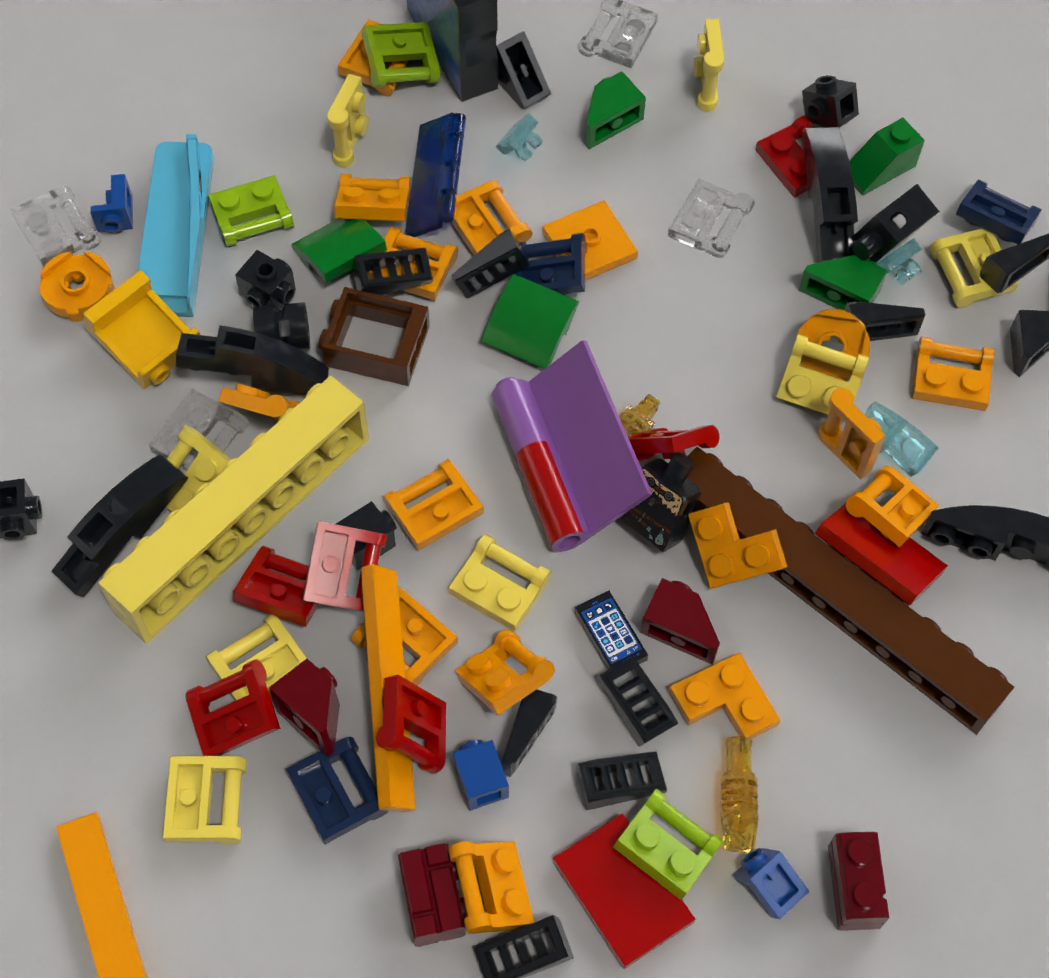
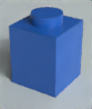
(480, 774)

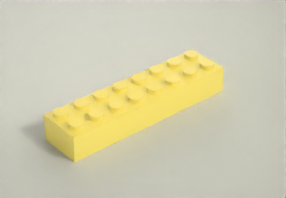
(235, 509)

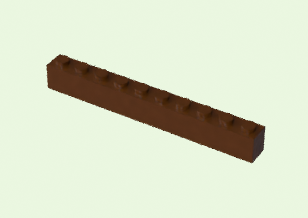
(857, 603)

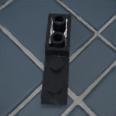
(832, 192)
(243, 352)
(118, 516)
(990, 529)

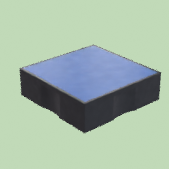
(463, 41)

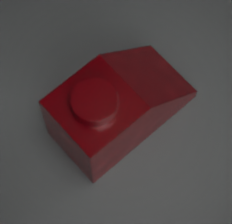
(680, 621)
(309, 703)

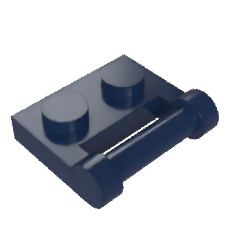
(997, 213)
(559, 273)
(325, 796)

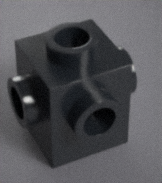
(830, 101)
(266, 281)
(18, 509)

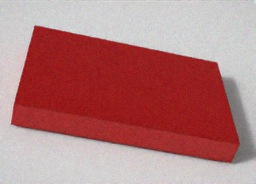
(902, 570)
(619, 897)

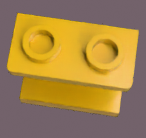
(138, 330)

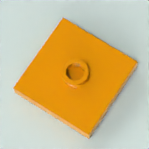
(605, 238)

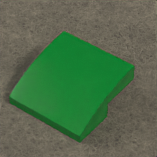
(335, 245)
(529, 321)

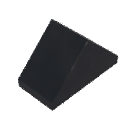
(520, 72)
(1029, 339)

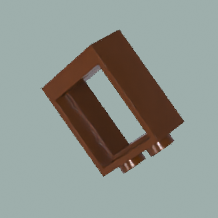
(383, 310)

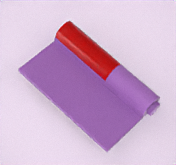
(571, 448)

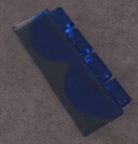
(435, 174)

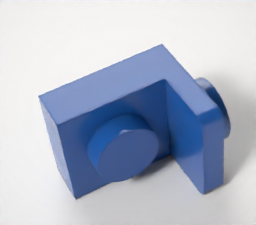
(118, 210)
(771, 880)

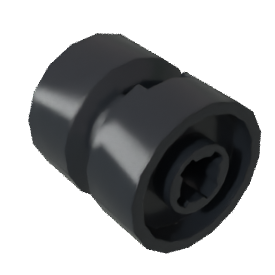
(268, 323)

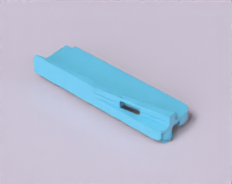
(177, 222)

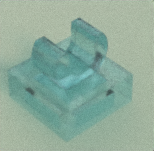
(518, 136)
(901, 263)

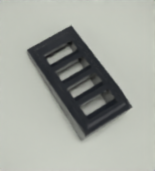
(377, 261)
(1013, 263)
(491, 264)
(886, 320)
(530, 721)
(633, 721)
(610, 796)
(518, 937)

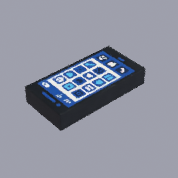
(610, 630)

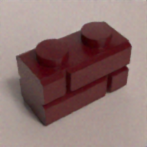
(858, 881)
(432, 895)

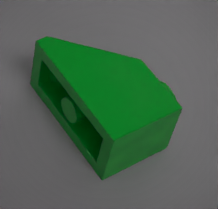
(613, 108)
(886, 156)
(843, 281)

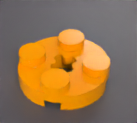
(67, 267)
(839, 323)

